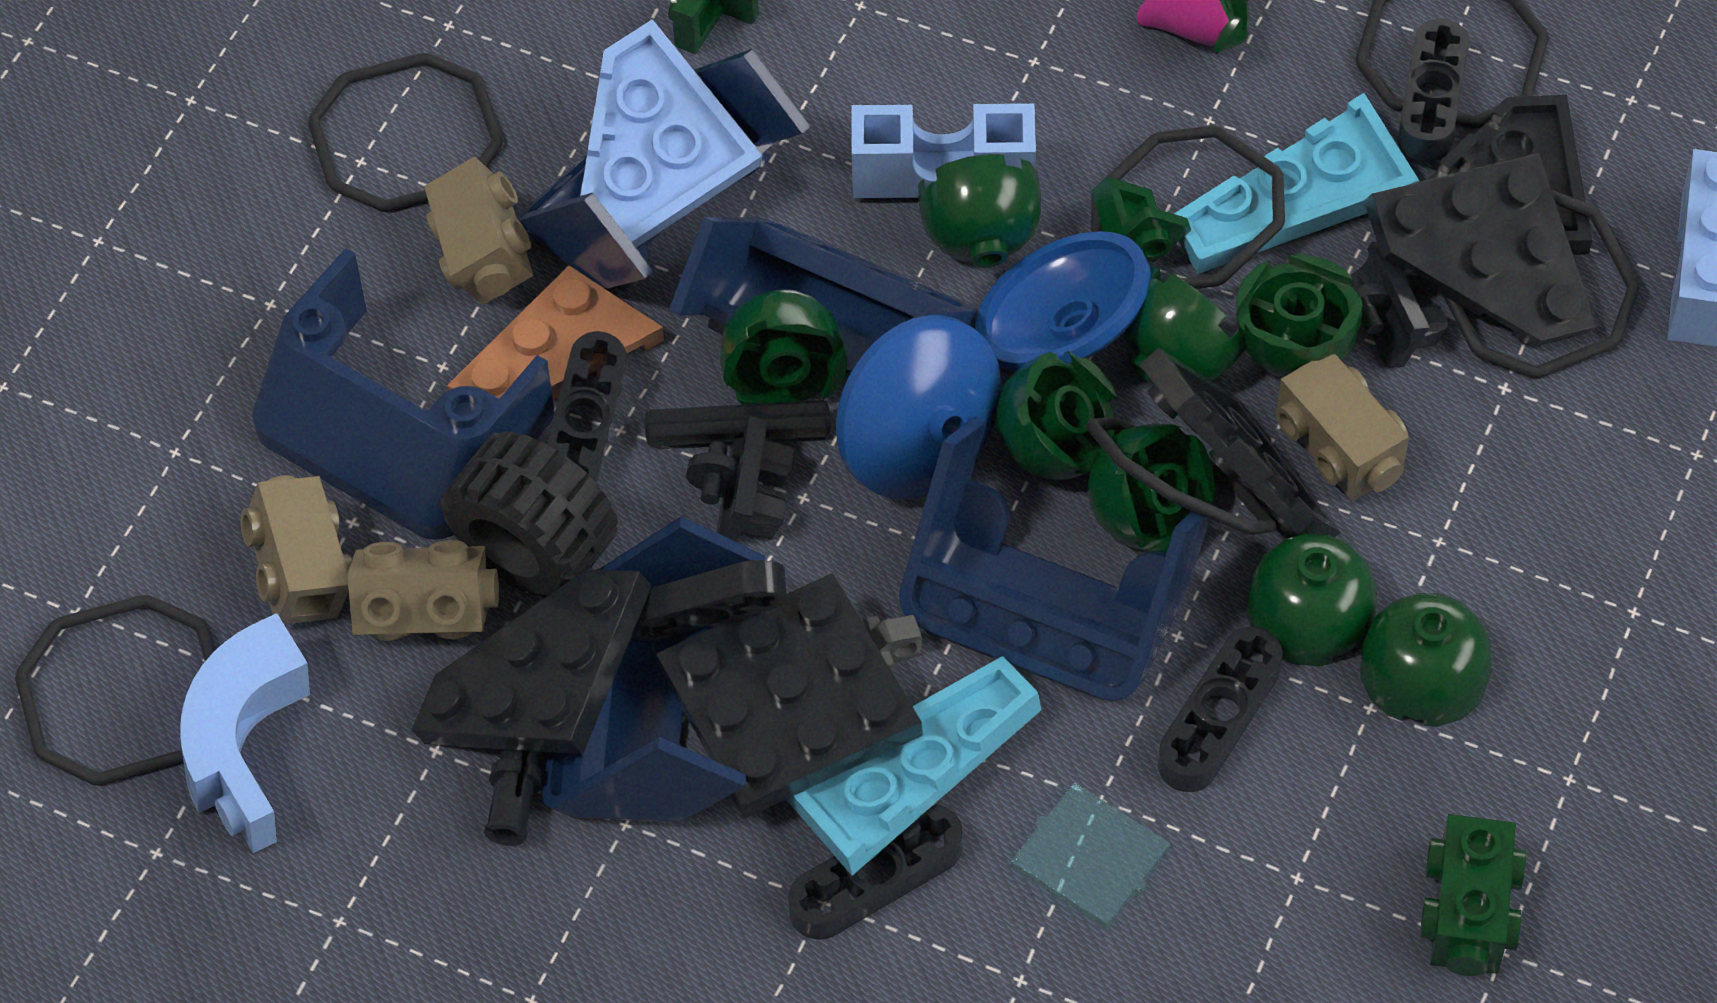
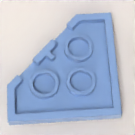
(659, 137)

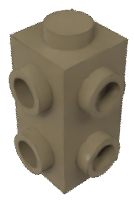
(478, 231)
(1342, 426)
(296, 549)
(420, 590)

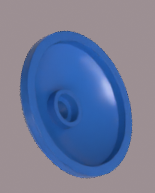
(1065, 299)
(910, 397)

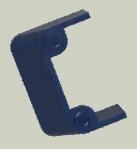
(587, 235)
(756, 255)
(367, 435)
(1026, 607)
(635, 752)

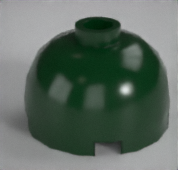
(981, 208)
(1297, 313)
(1184, 326)
(782, 349)
(1047, 412)
(1133, 510)
(1313, 598)
(1426, 659)

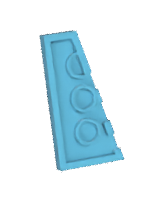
(1323, 185)
(882, 797)

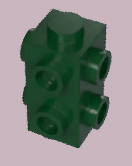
(1471, 908)

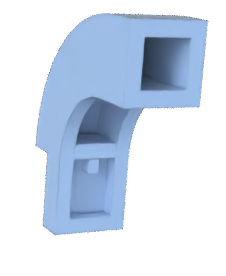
(230, 695)

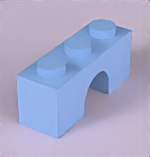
(896, 154)
(1695, 286)

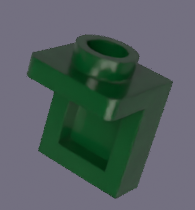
(696, 18)
(1134, 214)

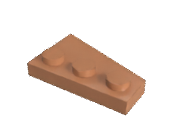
(550, 328)

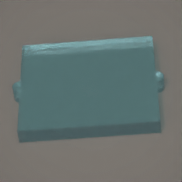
(1090, 855)

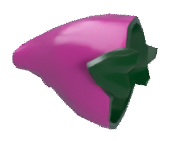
(1206, 22)

